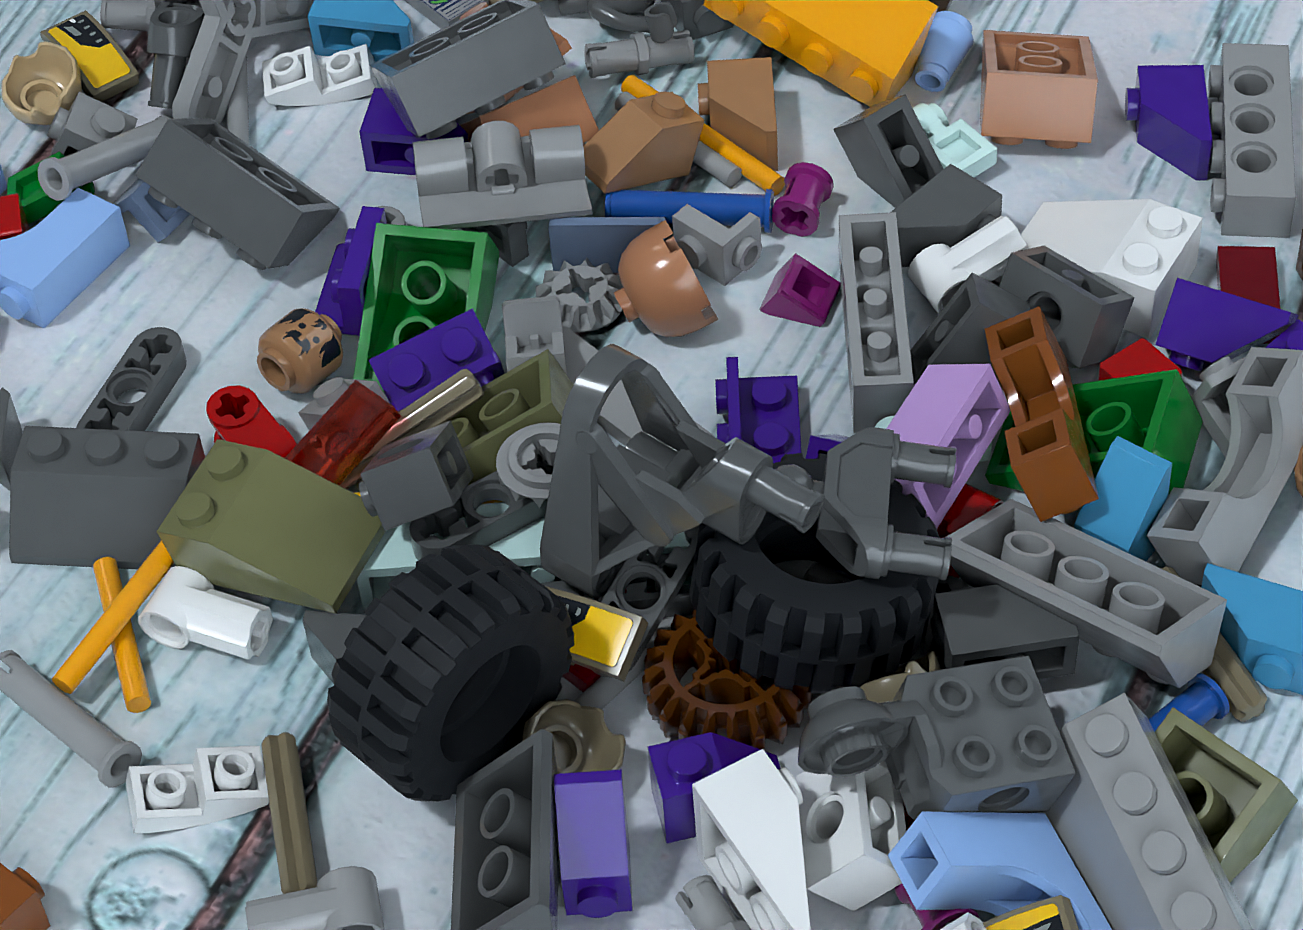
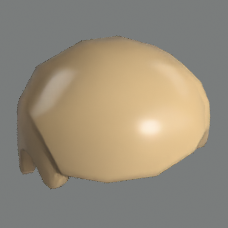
(41, 84)

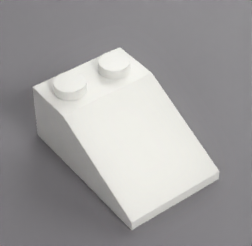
(1127, 243)
(754, 841)

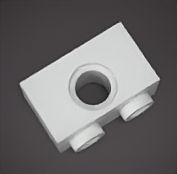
(849, 833)

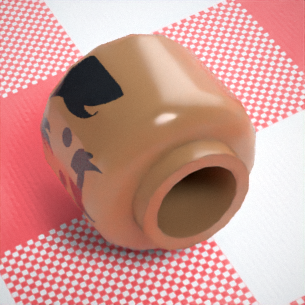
(300, 351)

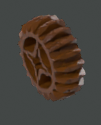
(720, 695)

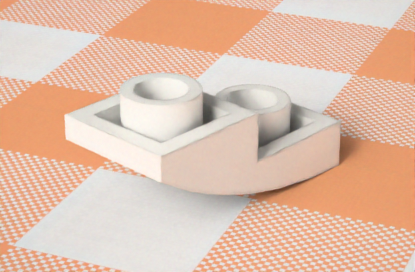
(303, 80)
(212, 789)

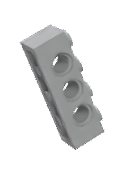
(1254, 140)
(874, 317)

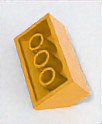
(853, 44)

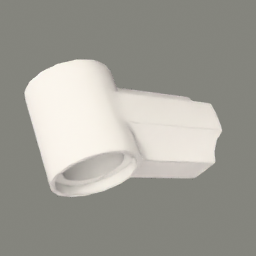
(942, 270)
(192, 610)

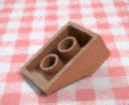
(1037, 88)

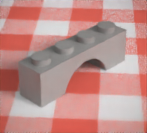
(1263, 448)

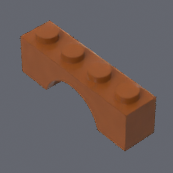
(1048, 437)

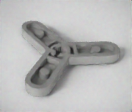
(222, 49)

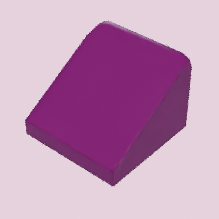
(801, 293)

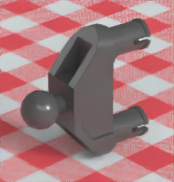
(857, 503)

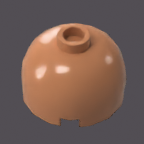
(661, 286)

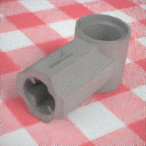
(341, 901)

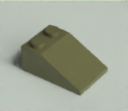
(516, 399)
(270, 528)
(1229, 793)

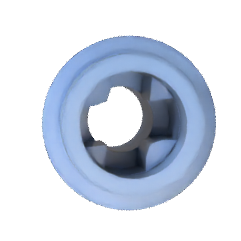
(943, 50)

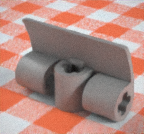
(501, 176)

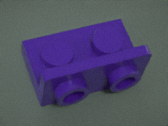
(348, 273)
(433, 357)
(759, 411)

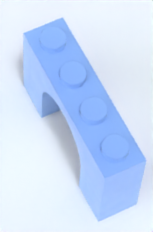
(59, 256)
(990, 864)

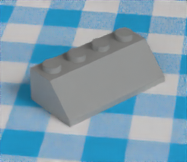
(1110, 595)
(1137, 830)

